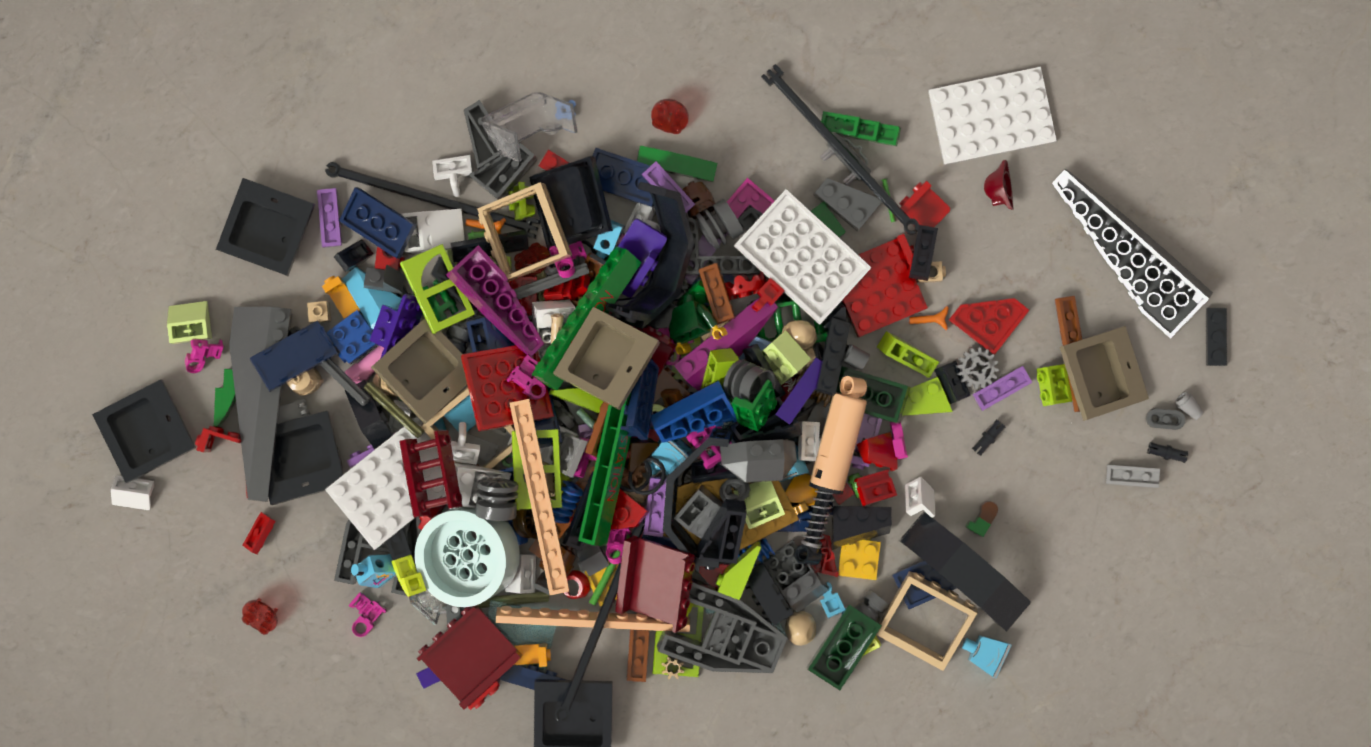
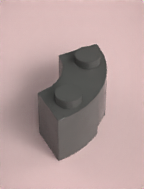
(591, 558)

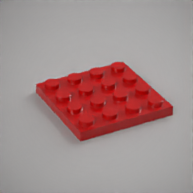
(884, 291)
(492, 394)

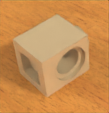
(941, 272)
(319, 311)

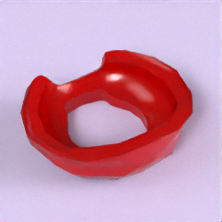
(583, 582)

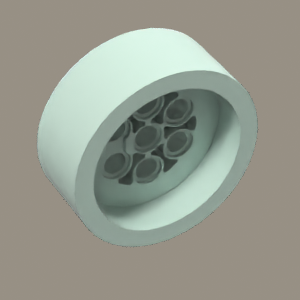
(448, 578)

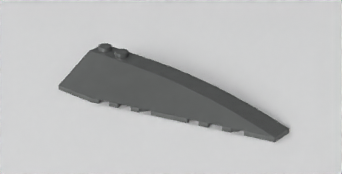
(1152, 276)
(257, 408)

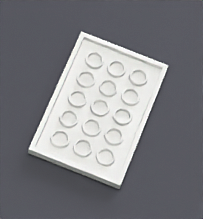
(992, 115)
(802, 256)
(377, 492)

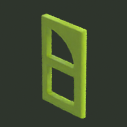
(413, 271)
(523, 499)
(660, 657)

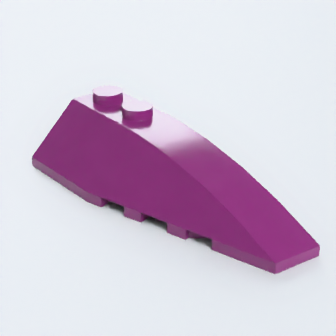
(492, 295)
(739, 336)

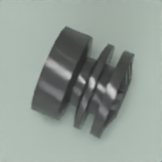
(719, 224)
(746, 380)
(497, 499)

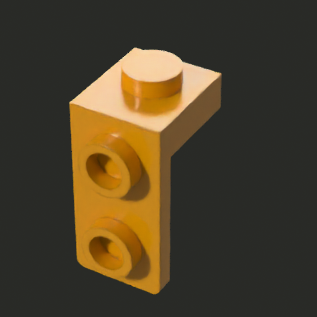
(340, 295)
(534, 654)

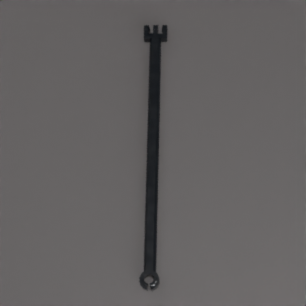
(839, 148)
(428, 197)
(593, 638)

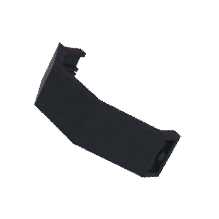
(672, 260)
(673, 528)
(965, 570)

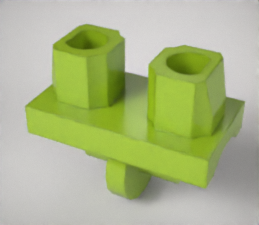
(520, 208)

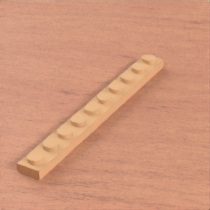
(539, 496)
(581, 618)

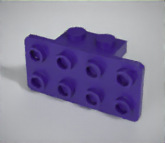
(645, 245)
(396, 324)

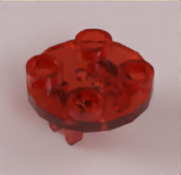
(678, 118)
(531, 256)
(260, 616)

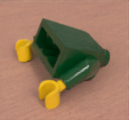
(691, 322)

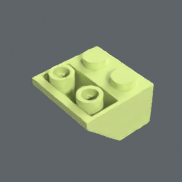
(188, 322)
(785, 357)
(762, 504)

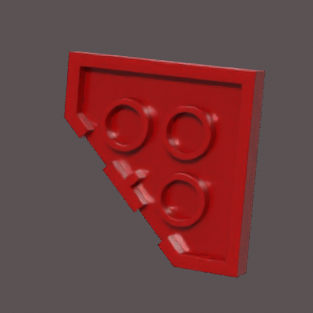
(989, 321)
(627, 512)

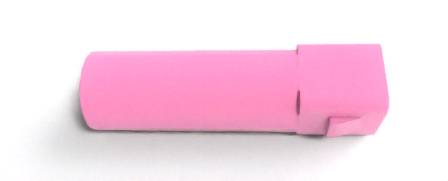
(362, 370)

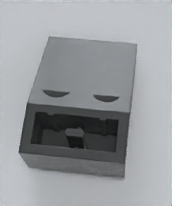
(699, 511)
(796, 581)

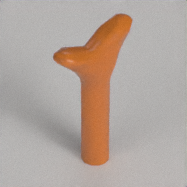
(475, 223)
(937, 318)

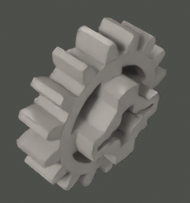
(979, 376)

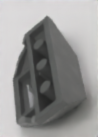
(759, 459)

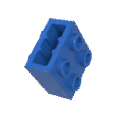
(352, 337)

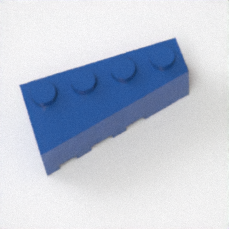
(694, 413)

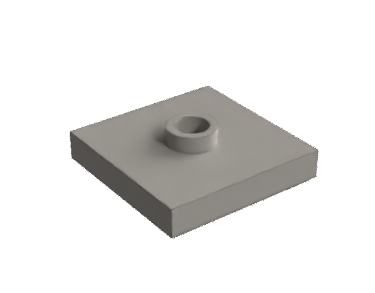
(571, 453)

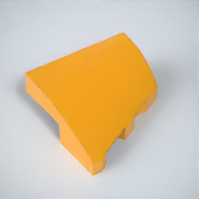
(800, 490)

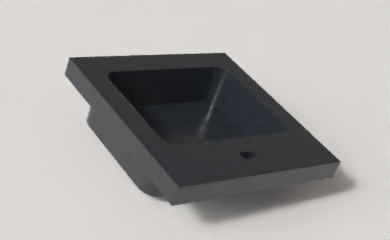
(576, 199)
(265, 230)
(141, 433)
(304, 455)
(589, 715)

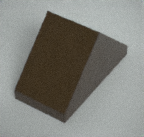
(639, 451)

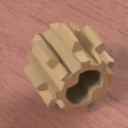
(670, 672)

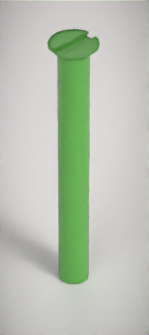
(886, 188)

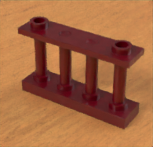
(415, 478)

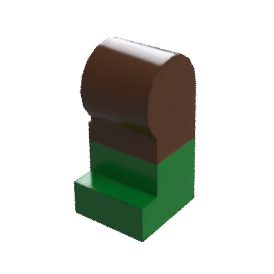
(987, 514)

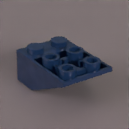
(486, 336)

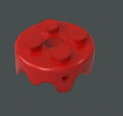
(744, 287)

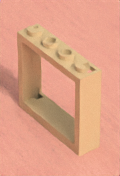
(552, 219)
(429, 427)
(914, 647)

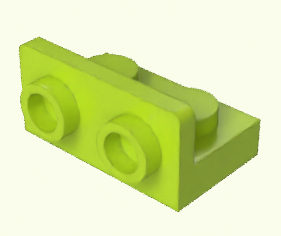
(1054, 385)

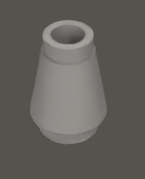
(1189, 405)

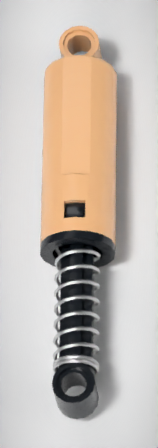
(833, 461)

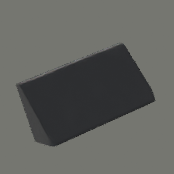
(951, 382)

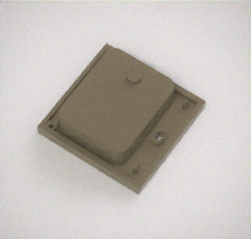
(603, 356)
(421, 369)
(1104, 373)

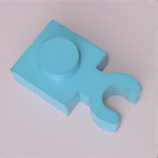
(832, 603)

